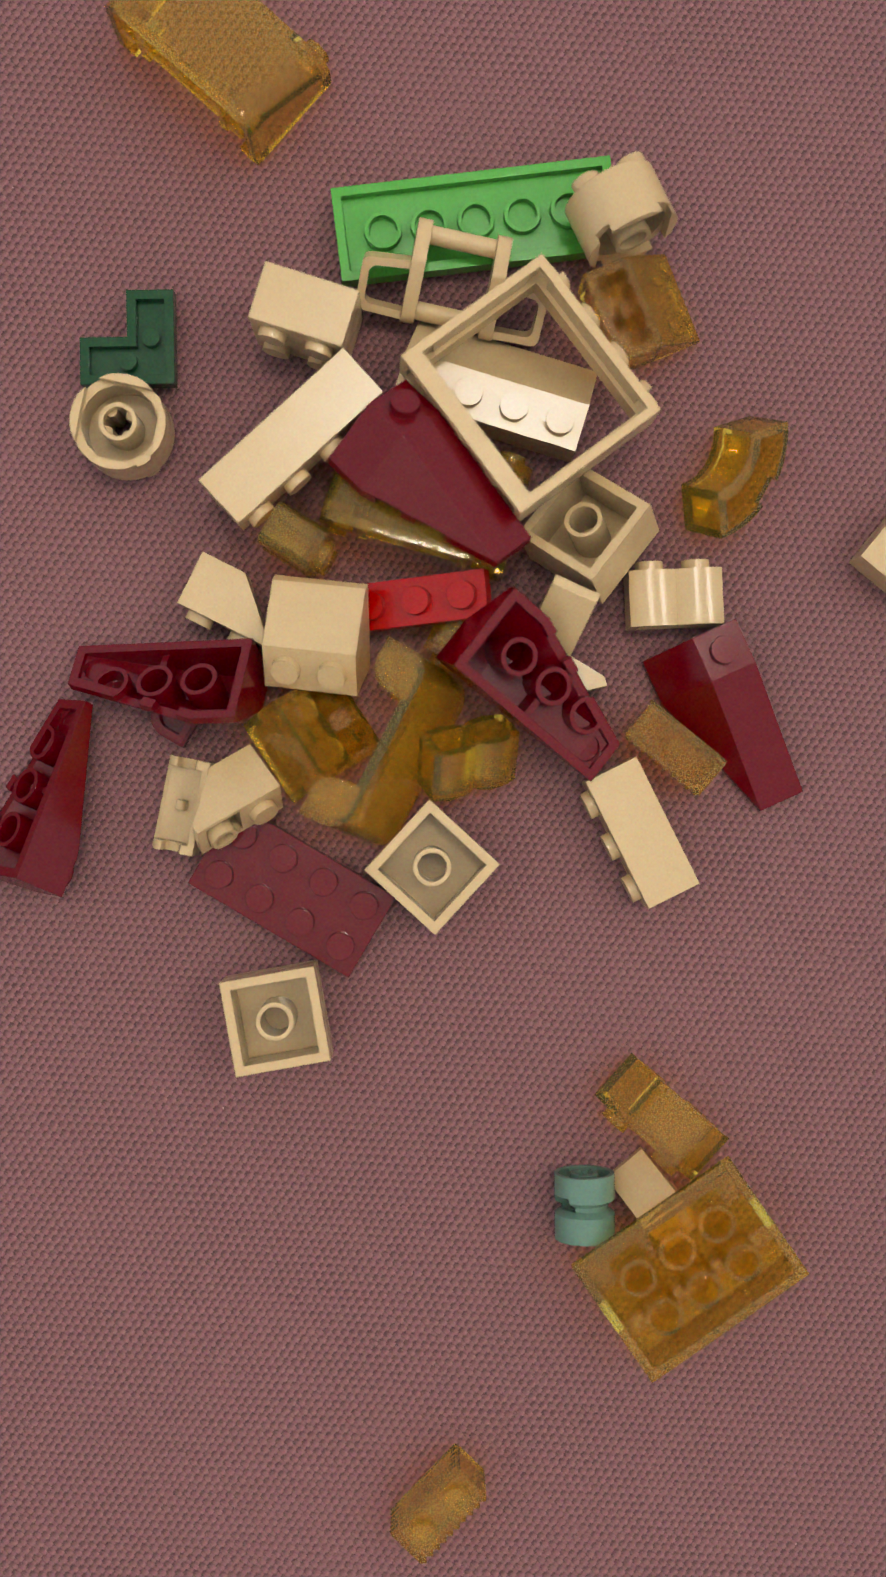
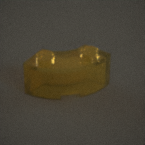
(735, 476)
(661, 1117)

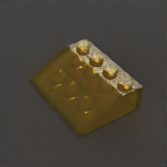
(689, 1269)

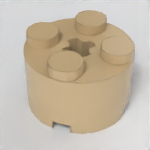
(619, 210)
(108, 405)

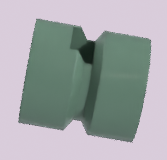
(584, 1201)

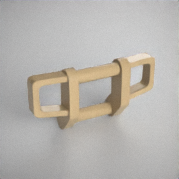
(412, 309)

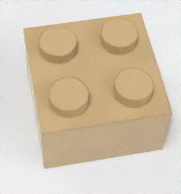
(304, 315)
(591, 533)
(432, 866)
(276, 1018)

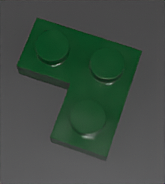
(147, 350)

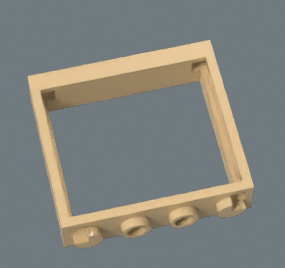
(582, 329)

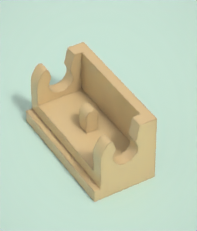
(179, 805)

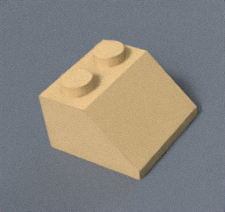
(316, 635)

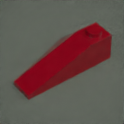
(418, 465)
(520, 667)
(176, 679)
(721, 698)
(46, 804)

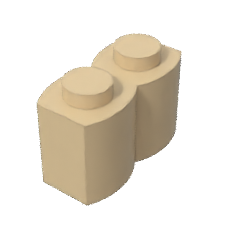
(673, 597)

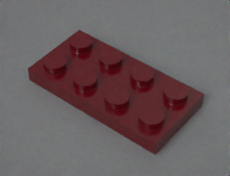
(296, 893)

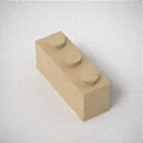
(638, 833)

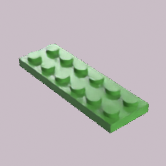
(507, 201)

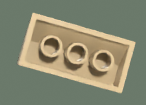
(517, 393)
(290, 442)

